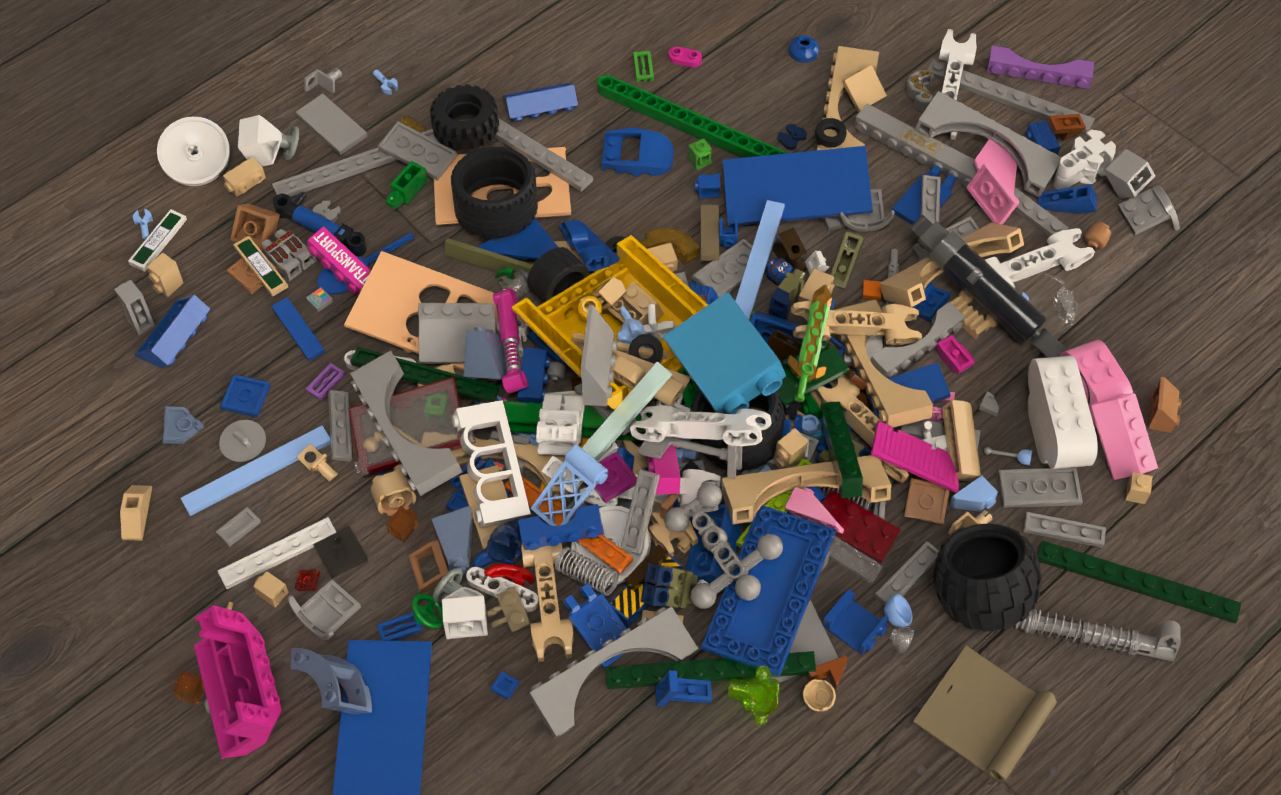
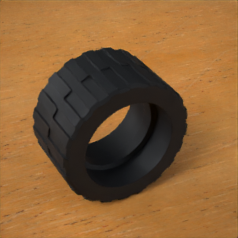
(555, 273)

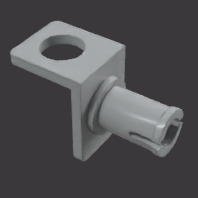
(326, 81)

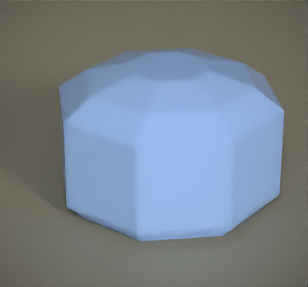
(810, 424)

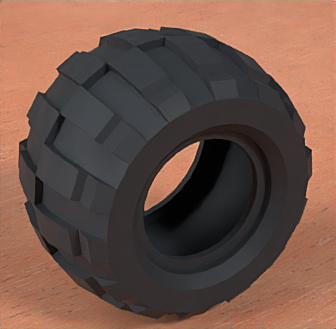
(987, 577)

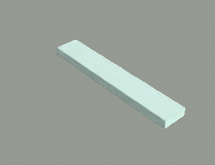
(627, 411)

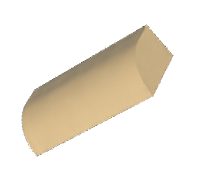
(961, 439)

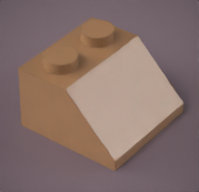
(254, 222)
(1164, 407)

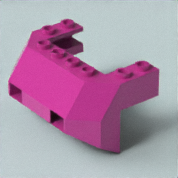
(236, 681)

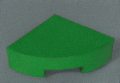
(507, 271)

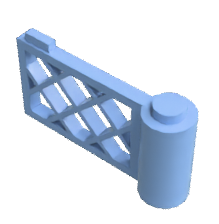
(586, 469)

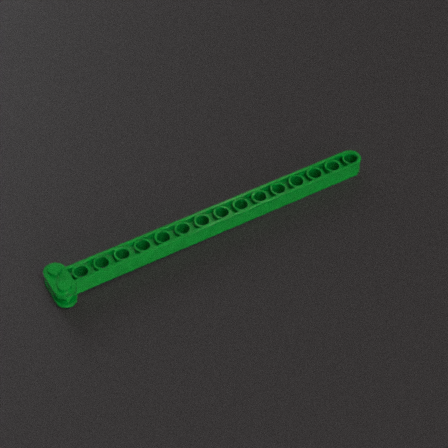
(683, 119)

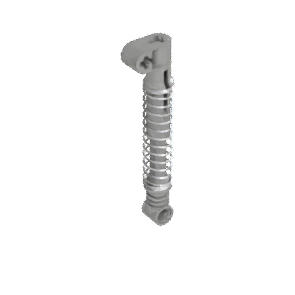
(1109, 637)

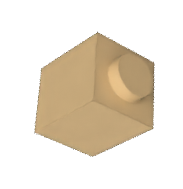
(1138, 488)
(270, 589)

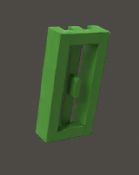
(644, 77)

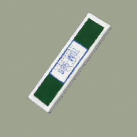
(157, 240)

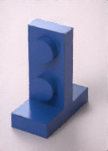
(679, 689)

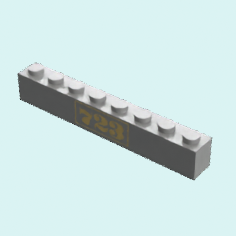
(915, 144)

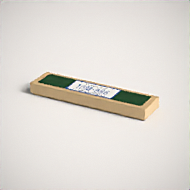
(260, 266)

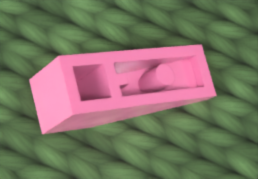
(806, 506)

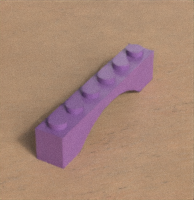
(1006, 62)

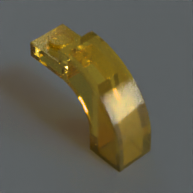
(683, 245)

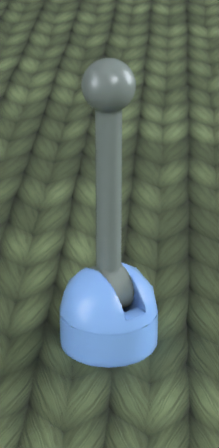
(1023, 456)

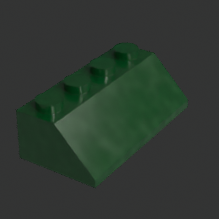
(828, 358)

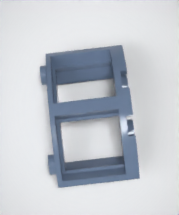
(333, 669)

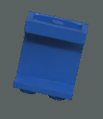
(854, 624)

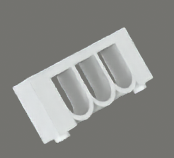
(484, 416)

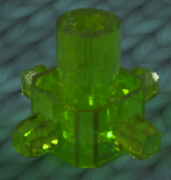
(758, 694)

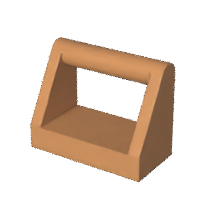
(432, 548)

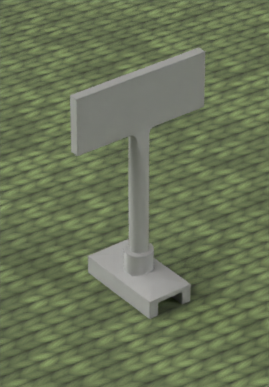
(732, 454)

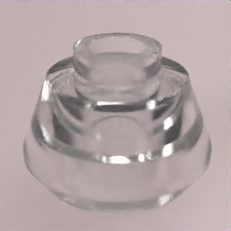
(902, 638)

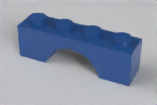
(538, 534)

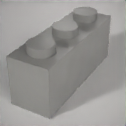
(134, 307)

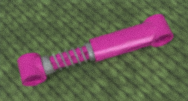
(509, 335)

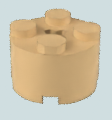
(392, 492)

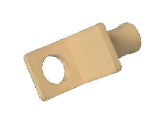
(319, 464)
(968, 520)

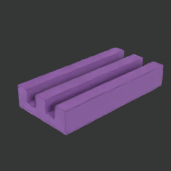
(329, 383)

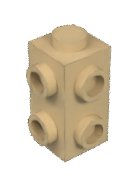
(244, 177)

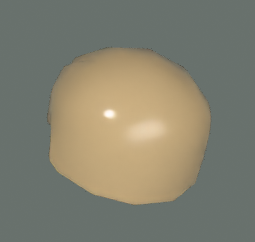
(819, 695)

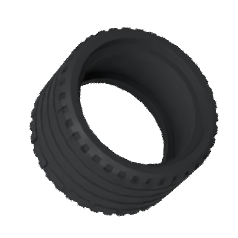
(494, 167)
(752, 455)

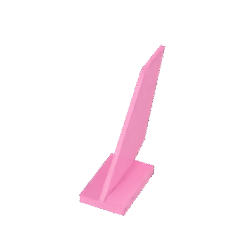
(994, 182)

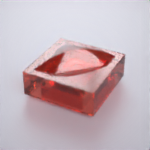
(307, 580)

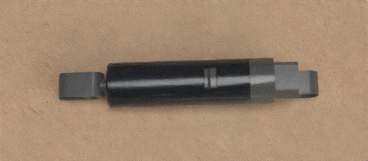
(986, 286)

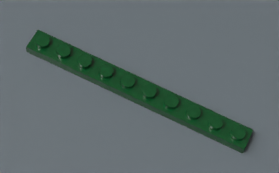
(1139, 582)
(706, 669)

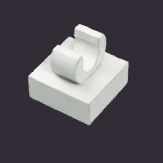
(816, 261)

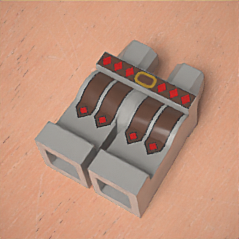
(287, 254)

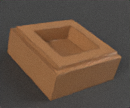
(670, 502)

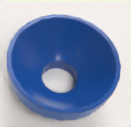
(803, 53)

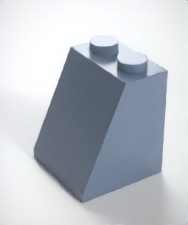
(484, 355)
(455, 538)

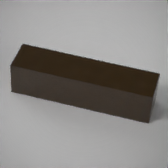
(637, 576)

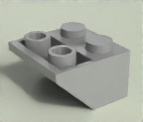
(1128, 174)

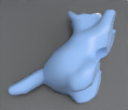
(630, 329)

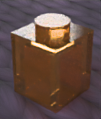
(402, 524)
(189, 688)

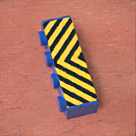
(629, 604)

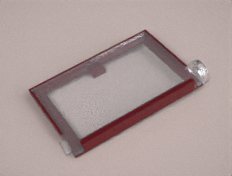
(416, 415)

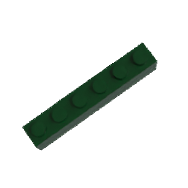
(841, 450)

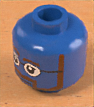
(777, 269)

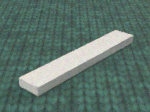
(275, 553)

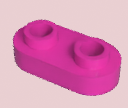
(685, 57)

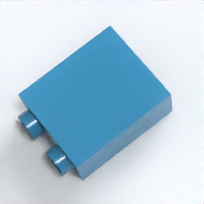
(725, 356)

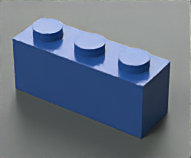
(534, 367)

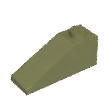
(847, 259)

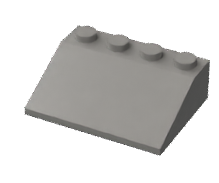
(445, 327)
(597, 360)

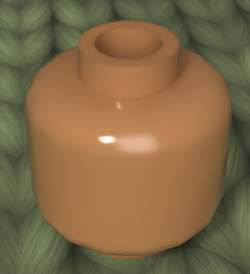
(1097, 235)

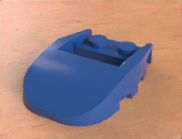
(655, 152)

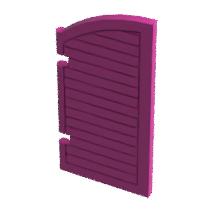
(914, 456)

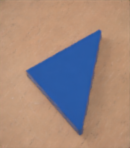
(524, 245)

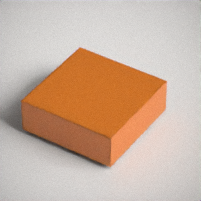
(871, 290)

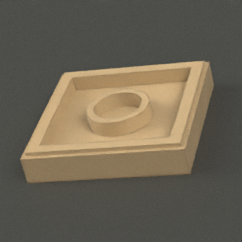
(864, 88)

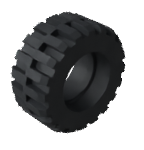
(464, 101)

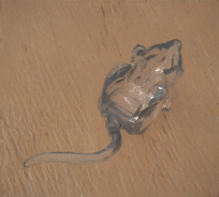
(1064, 302)

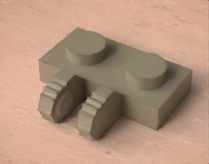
(513, 609)

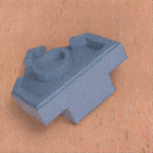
(179, 425)

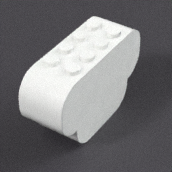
(1060, 413)

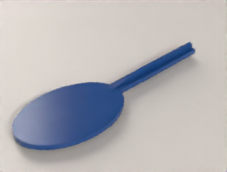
(333, 286)

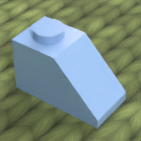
(975, 496)

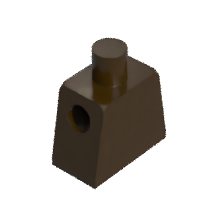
(791, 249)

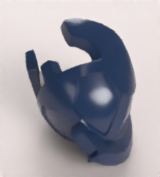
(505, 542)

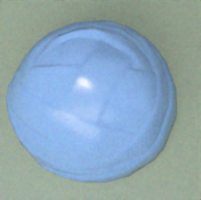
(898, 611)

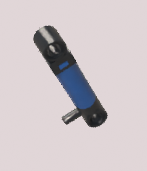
(301, 215)

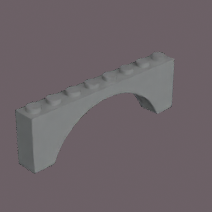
(1033, 160)
(424, 465)
(659, 635)

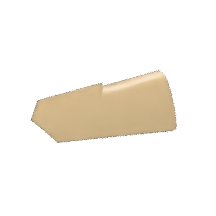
(631, 370)

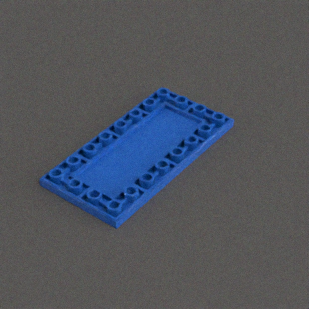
(806, 182)
(766, 627)
(386, 747)

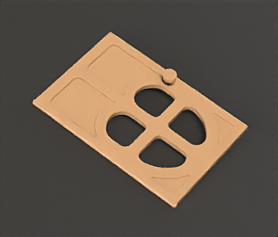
(553, 205)
(393, 297)

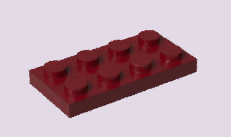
(861, 527)

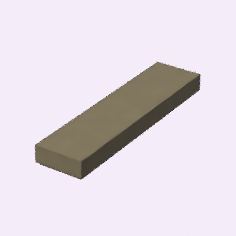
(709, 232)

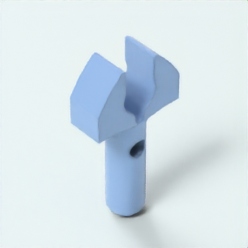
(391, 83)
(143, 222)

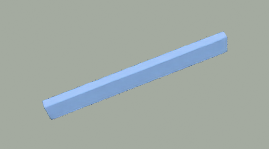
(759, 256)
(253, 471)

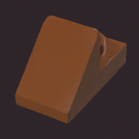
(1066, 125)
(832, 669)

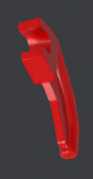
(513, 572)

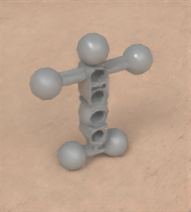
(746, 586)

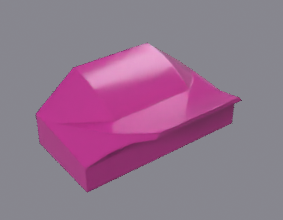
(954, 355)

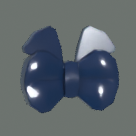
(790, 141)

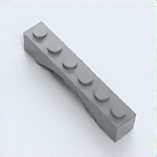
(891, 359)

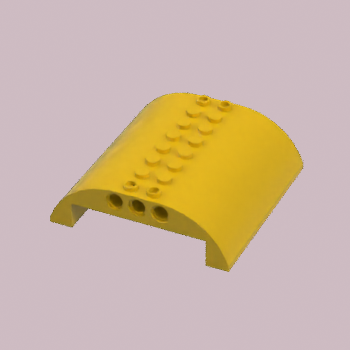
(559, 316)

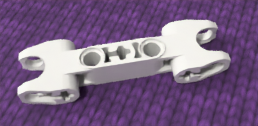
(957, 55)
(1059, 251)
(701, 425)
(689, 485)

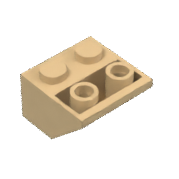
(636, 303)

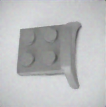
(1149, 210)
(869, 221)
(325, 610)

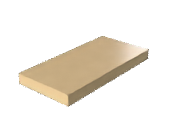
(491, 491)

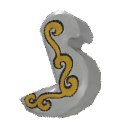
(917, 89)

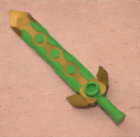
(811, 345)

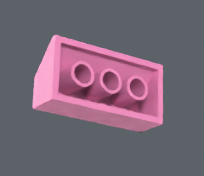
(1123, 436)

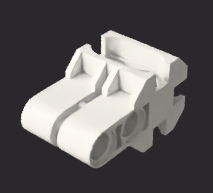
(1084, 161)
(560, 424)

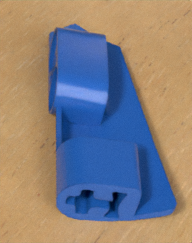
(589, 246)

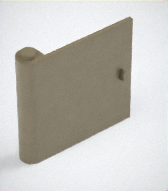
(985, 714)

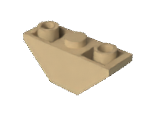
(134, 512)

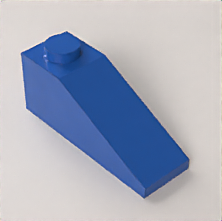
(1070, 200)

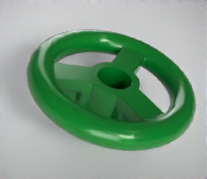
(425, 614)

